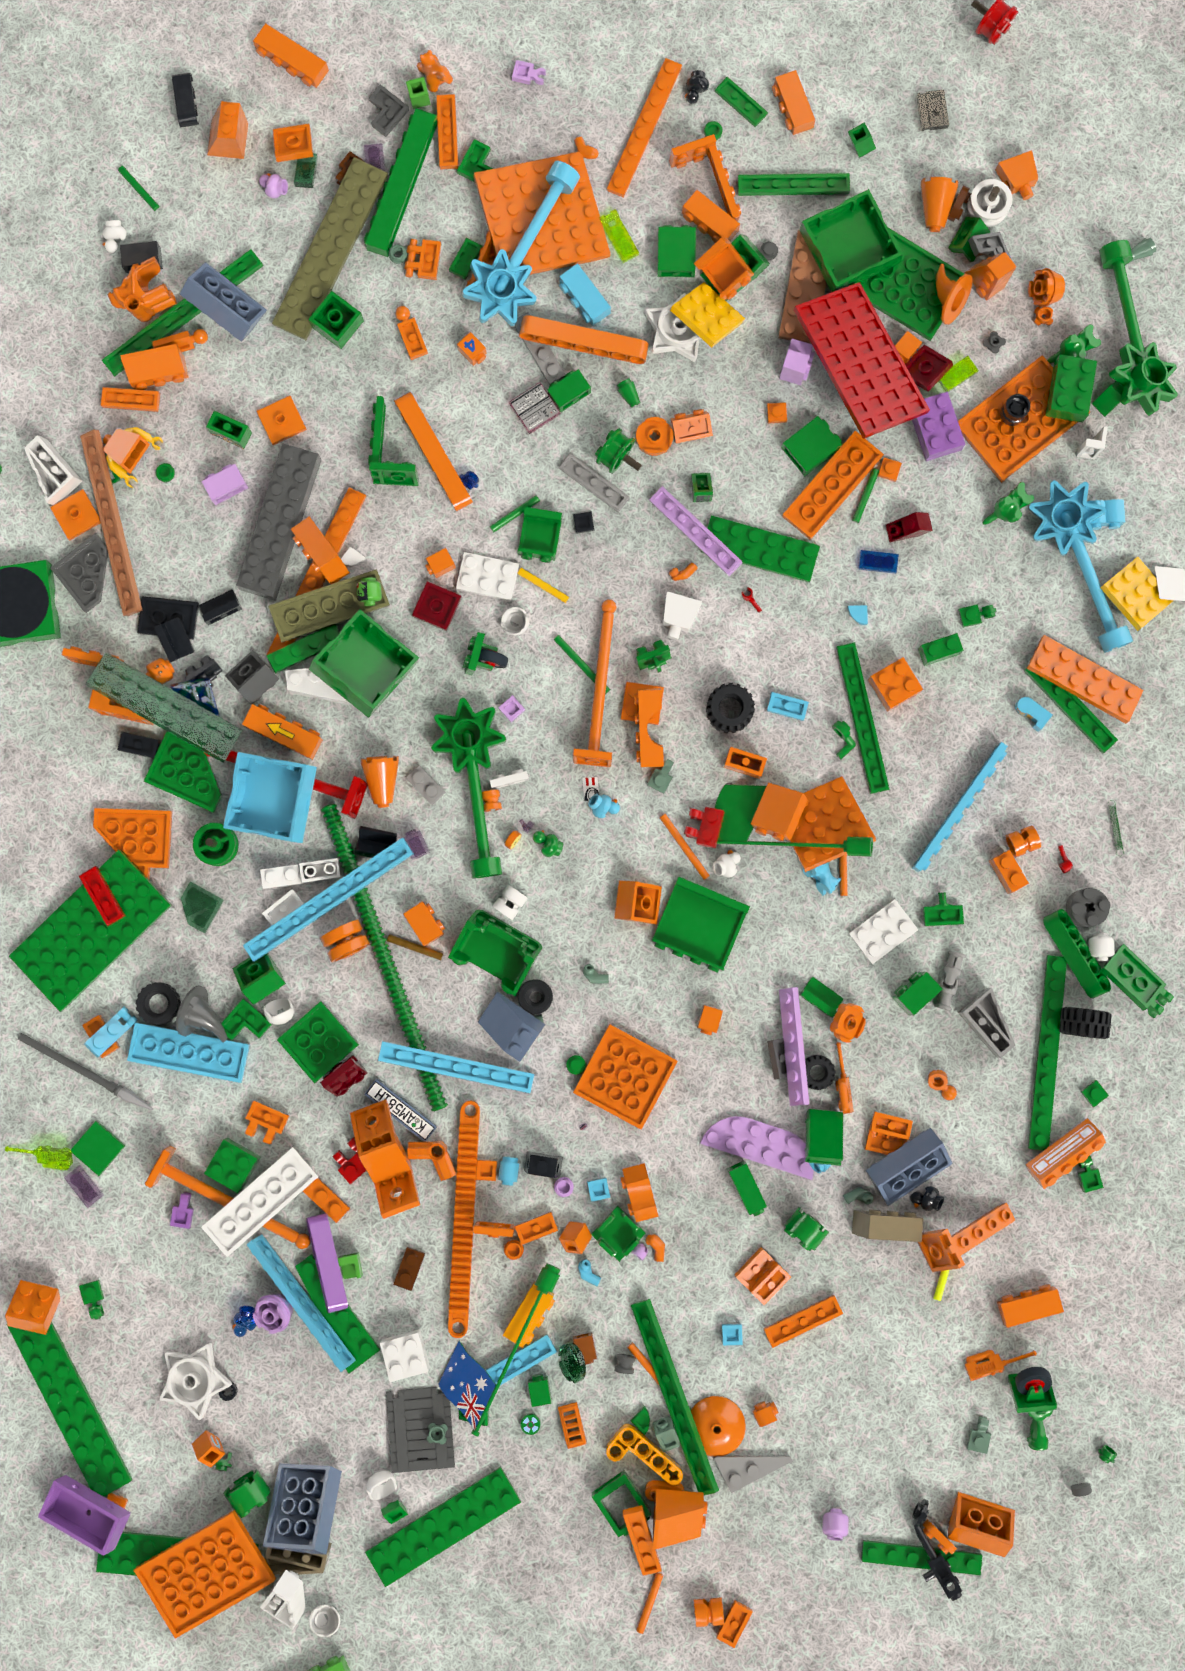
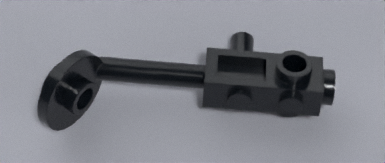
(939, 1567)

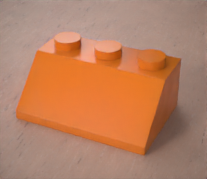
(155, 367)
(982, 1525)

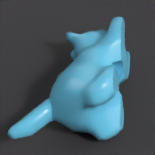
(823, 878)

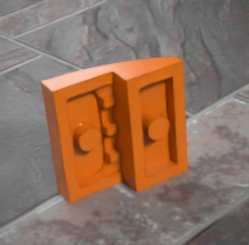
(887, 1133)
(769, 1272)

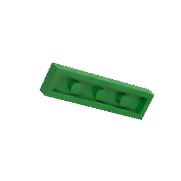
(301, 649)

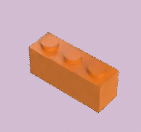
(793, 102)
(709, 217)
(1030, 1305)

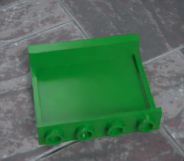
(700, 924)

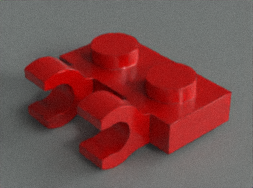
(709, 828)
(351, 1168)

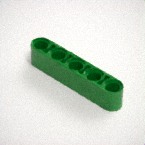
(1076, 953)

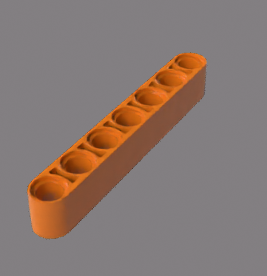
(583, 339)
(433, 451)

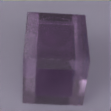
(416, 843)

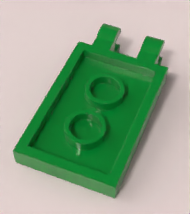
(1137, 981)

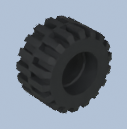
(730, 724)
(1085, 1022)

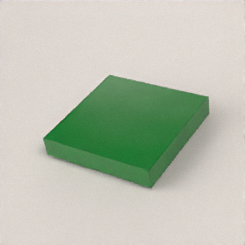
(97, 1148)

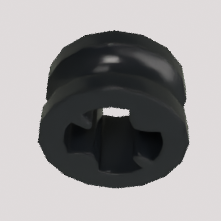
(229, 1397)

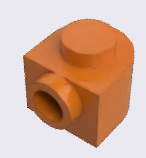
(765, 1413)

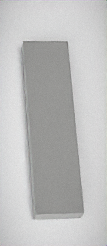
(594, 482)

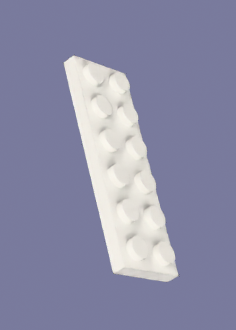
(259, 1201)

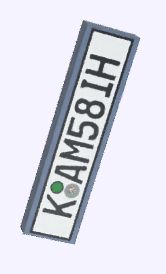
(402, 1110)

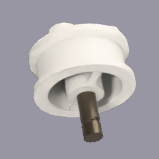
(990, 201)

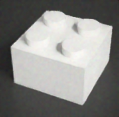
(405, 1355)

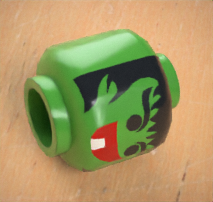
(369, 591)

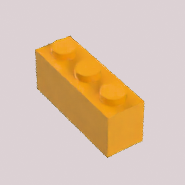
(517, 1322)

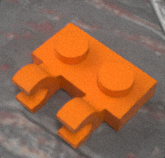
(267, 1117)

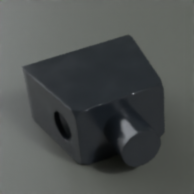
(543, 1164)

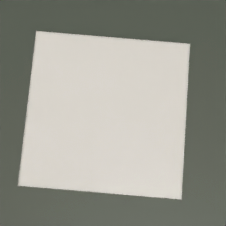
(1171, 583)

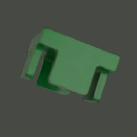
(618, 1234)

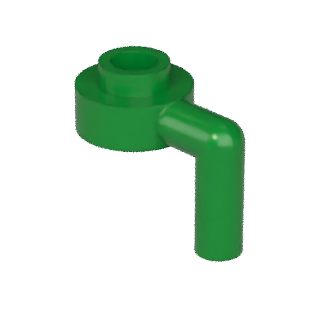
(842, 730)

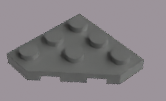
(84, 572)

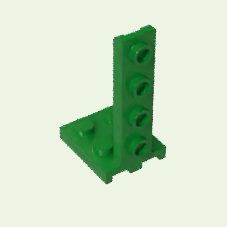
(387, 472)

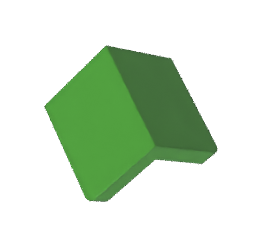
(350, 1265)

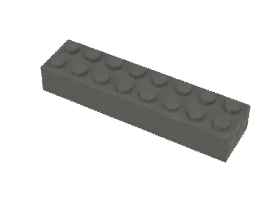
(280, 512)

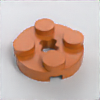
(662, 444)
(844, 1014)

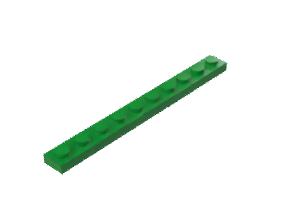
(178, 315)
(1047, 1053)
(674, 1397)

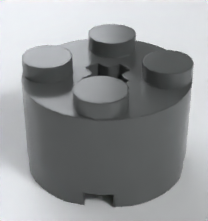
(1098, 907)

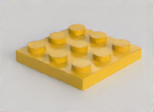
(707, 314)
(1135, 593)

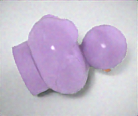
(274, 185)

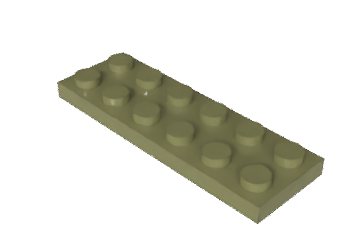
(322, 607)

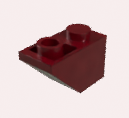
(909, 526)

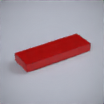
(102, 896)

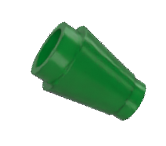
(628, 392)

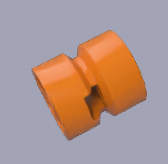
(1025, 840)
(708, 1612)

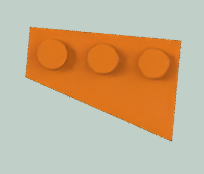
(991, 274)
(319, 550)

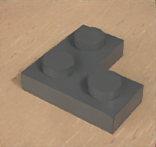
(391, 110)
(988, 244)

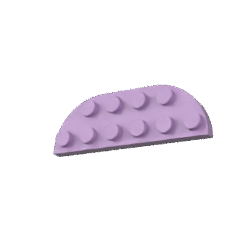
(760, 1144)

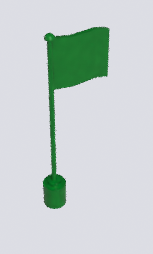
(740, 807)

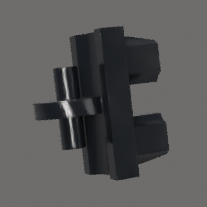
(208, 670)

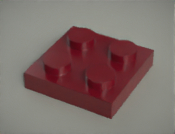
(928, 367)
(436, 606)

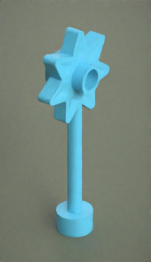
(501, 285)
(1068, 521)

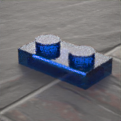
(878, 561)

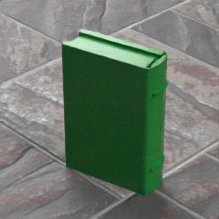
(824, 1137)

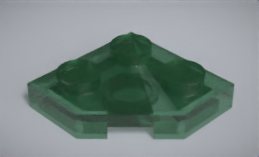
(200, 906)

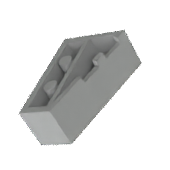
(987, 1022)

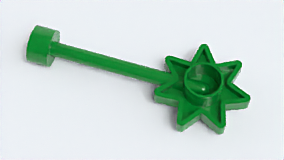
(1142, 371)
(468, 739)

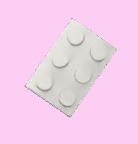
(487, 576)
(883, 931)

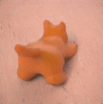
(435, 72)

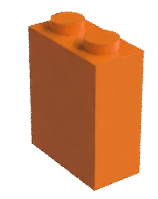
(779, 812)

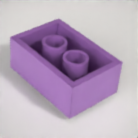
(939, 428)

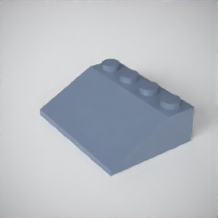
(302, 1508)

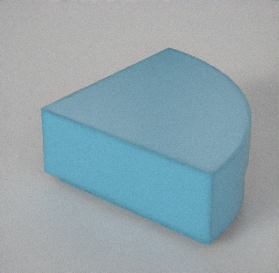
(859, 614)

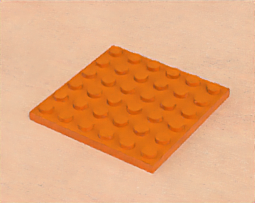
(569, 233)

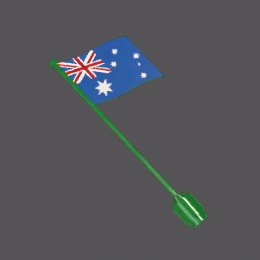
(469, 1383)

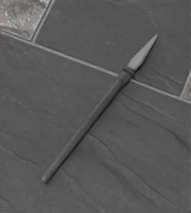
(125, 1094)

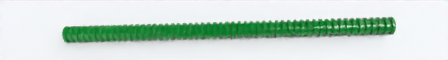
(382, 953)

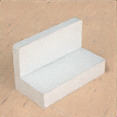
(1092, 448)

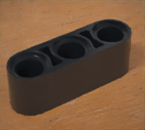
(184, 99)

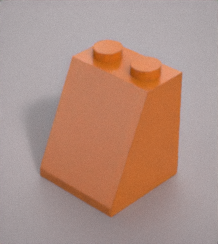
(228, 131)
(677, 1517)

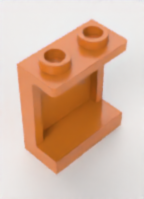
(725, 268)

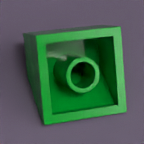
(258, 978)

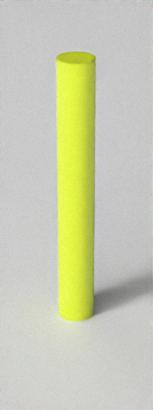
(941, 1285)

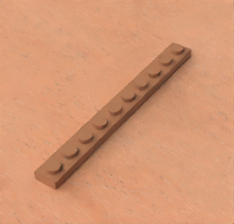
(111, 523)

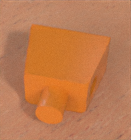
(1019, 174)

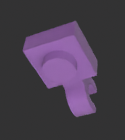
(182, 1214)

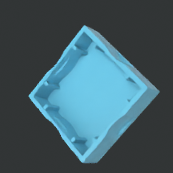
(270, 797)

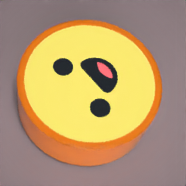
(512, 839)

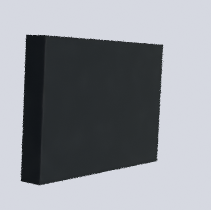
(161, 610)

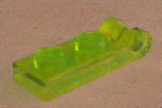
(619, 236)

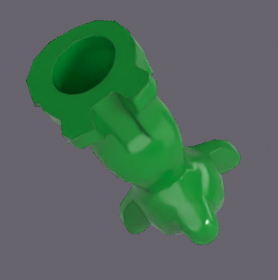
(1037, 1438)

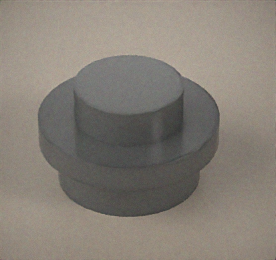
(769, 250)

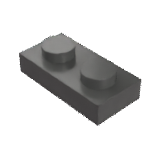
(777, 1058)

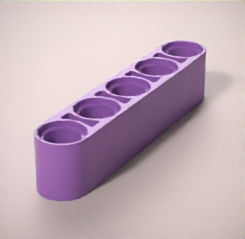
(327, 1263)

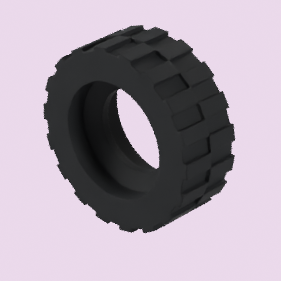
(143, 1003)

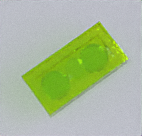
(958, 374)

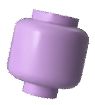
(835, 1524)

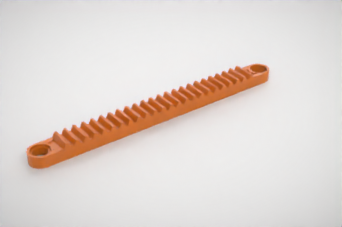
(464, 1219)

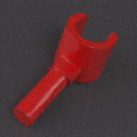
(750, 598)
(1067, 864)

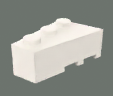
(307, 684)
(286, 1599)

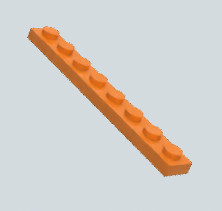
(644, 127)

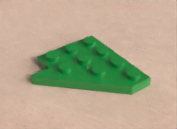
(184, 773)

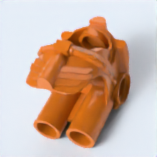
(136, 296)

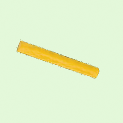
(543, 585)

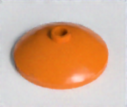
(723, 1413)

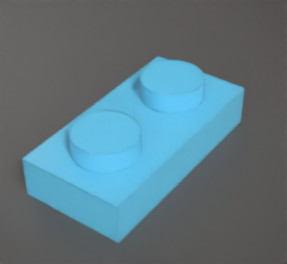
(787, 706)

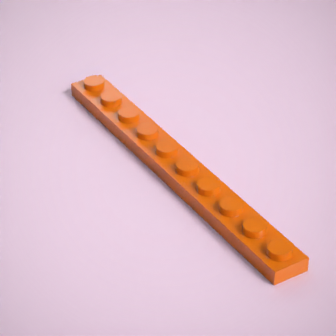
(335, 536)

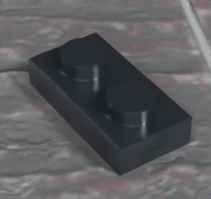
(138, 745)

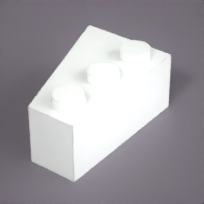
(52, 470)

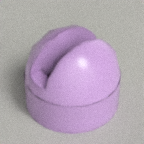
(641, 1251)

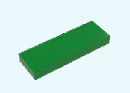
(741, 101)

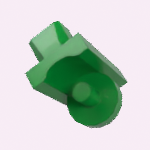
(654, 658)

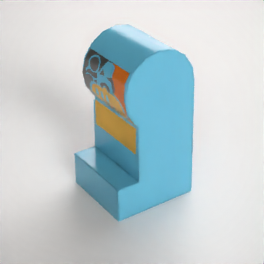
(1033, 711)

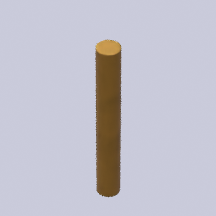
(415, 947)

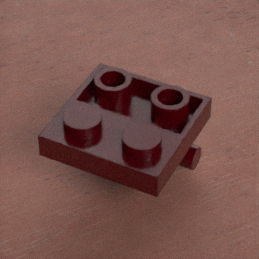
(344, 1076)

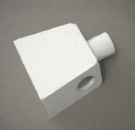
(679, 614)

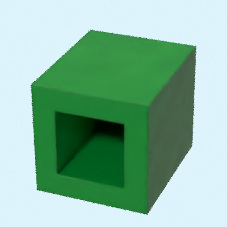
(861, 140)
(539, 1390)

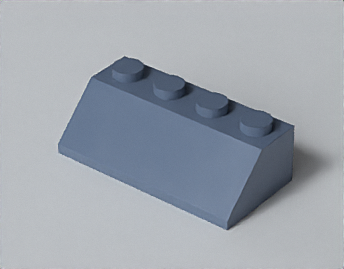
(222, 301)
(909, 1166)

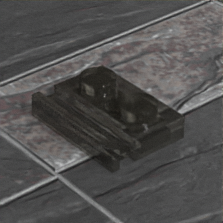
(932, 110)

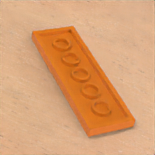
(832, 485)
(1085, 679)

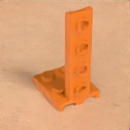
(696, 152)
(945, 1251)

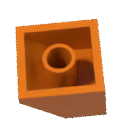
(638, 902)

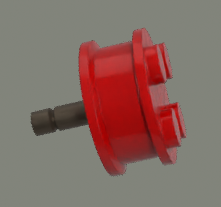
(995, 20)

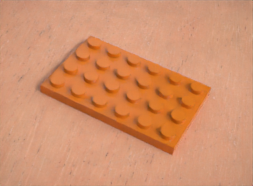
(1011, 447)
(204, 1574)

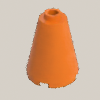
(937, 201)
(381, 778)

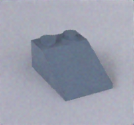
(510, 1026)

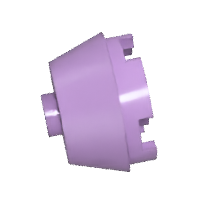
(273, 1313)

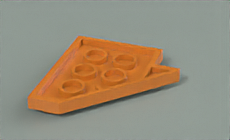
(139, 833)

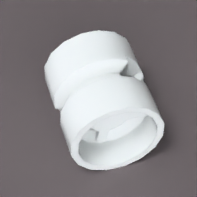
(513, 896)

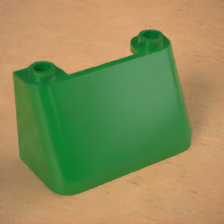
(496, 949)

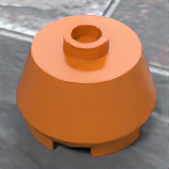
(1046, 287)

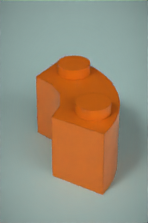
(640, 1192)

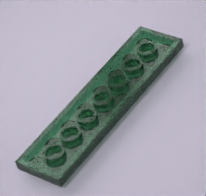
(164, 707)

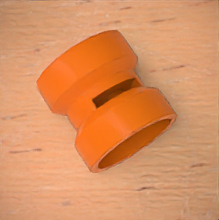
(491, 800)

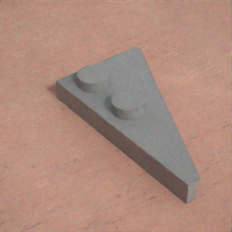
(743, 1470)

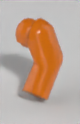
(587, 151)
(684, 574)
(658, 1245)

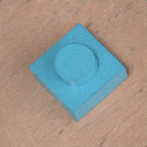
(598, 1189)
(732, 1334)

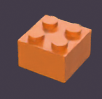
(895, 684)
(32, 1307)

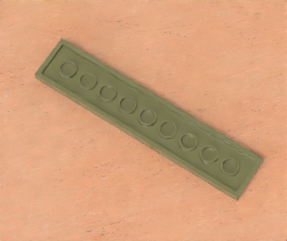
(330, 247)

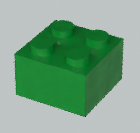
(336, 320)
(916, 993)
(232, 1165)

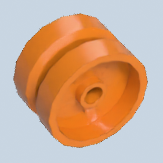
(346, 943)

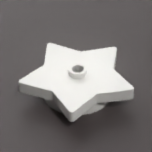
(672, 333)
(207, 1378)

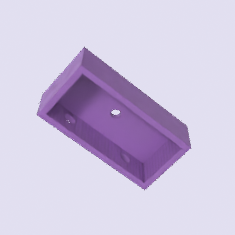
(68, 1508)

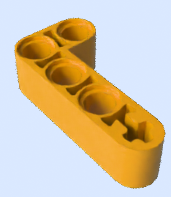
(646, 1456)

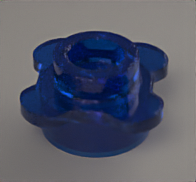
(469, 480)

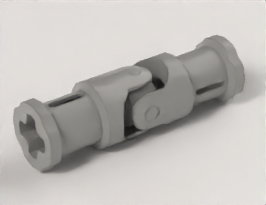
(952, 973)

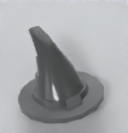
(197, 1014)

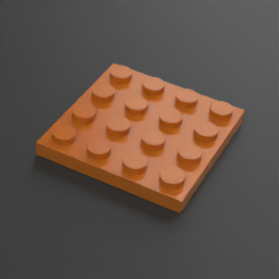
(828, 819)
(625, 1076)

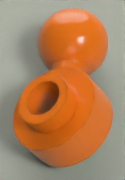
(947, 1091)

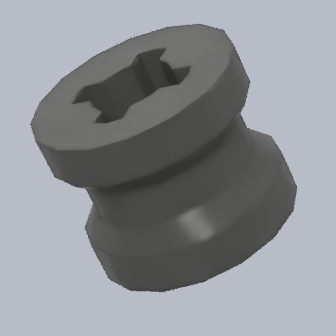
(625, 1364)

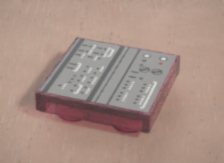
(534, 408)

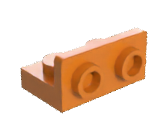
(691, 426)

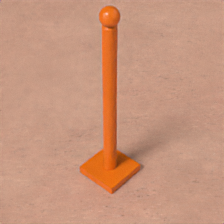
(593, 755)
(161, 1167)

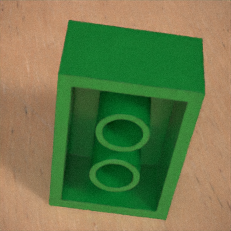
(1071, 388)

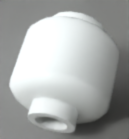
(1101, 946)

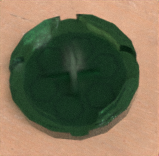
(572, 1362)

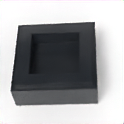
(583, 522)

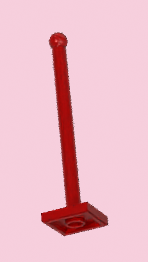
(352, 797)

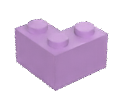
(797, 362)

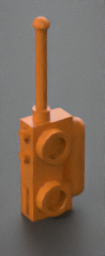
(843, 1087)
(990, 1367)

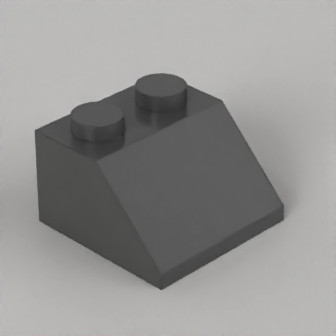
(252, 677)

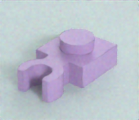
(525, 72)

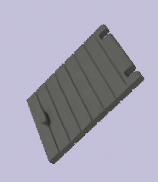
(409, 1430)

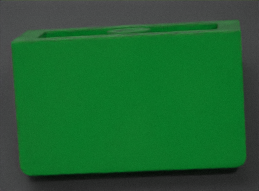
(970, 227)
(821, 997)

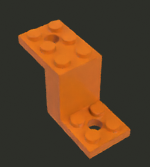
(99, 702)
(384, 1159)

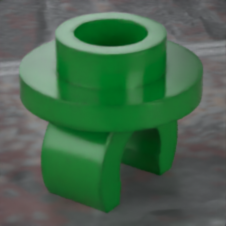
(222, 1465)

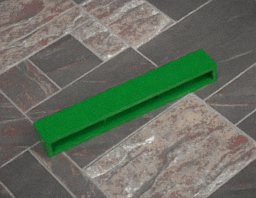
(401, 182)

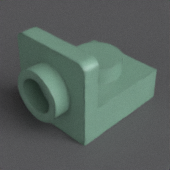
(666, 1434)

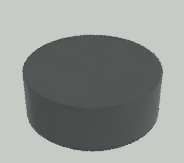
(1081, 1489)

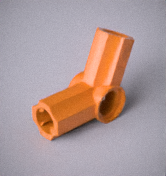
(442, 1162)

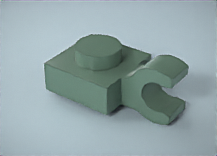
(660, 779)
(979, 1438)

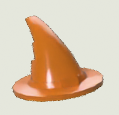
(952, 294)

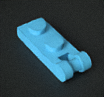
(110, 1032)

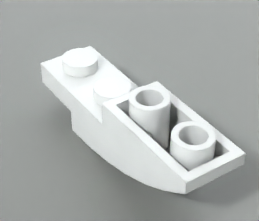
(300, 874)

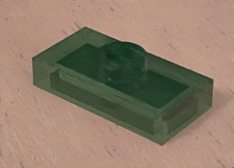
(305, 172)

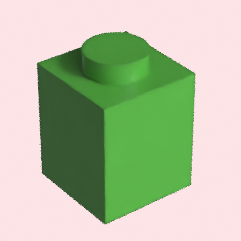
(418, 93)

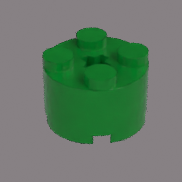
(806, 1229)
(247, 1493)

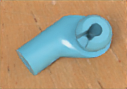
(586, 1272)

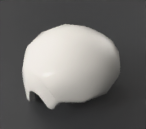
(517, 616)
(272, 1007)
(379, 1491)
(322, 1626)

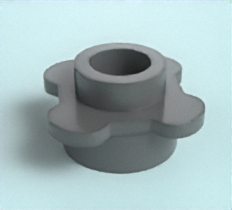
(999, 342)

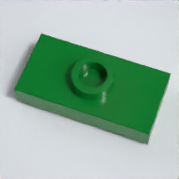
(461, 264)

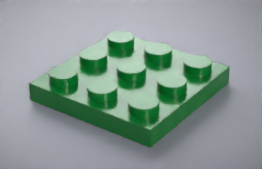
(318, 1042)

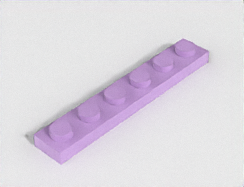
(695, 531)
(793, 1046)

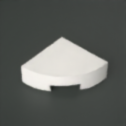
(352, 557)

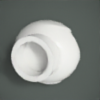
(112, 232)
(725, 864)

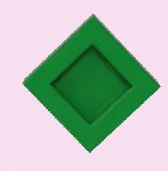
(1094, 1093)
(394, 1511)

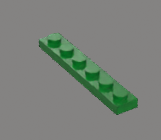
(794, 184)
(1076, 712)
(917, 1557)

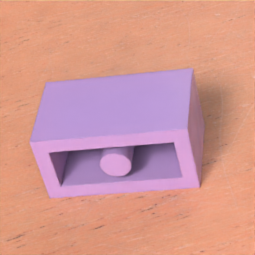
(224, 484)

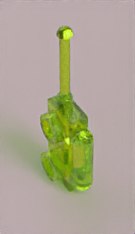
(48, 1156)

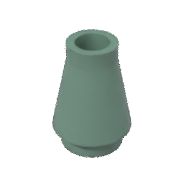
(1143, 249)

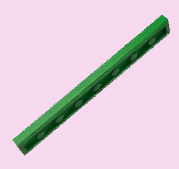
(862, 718)

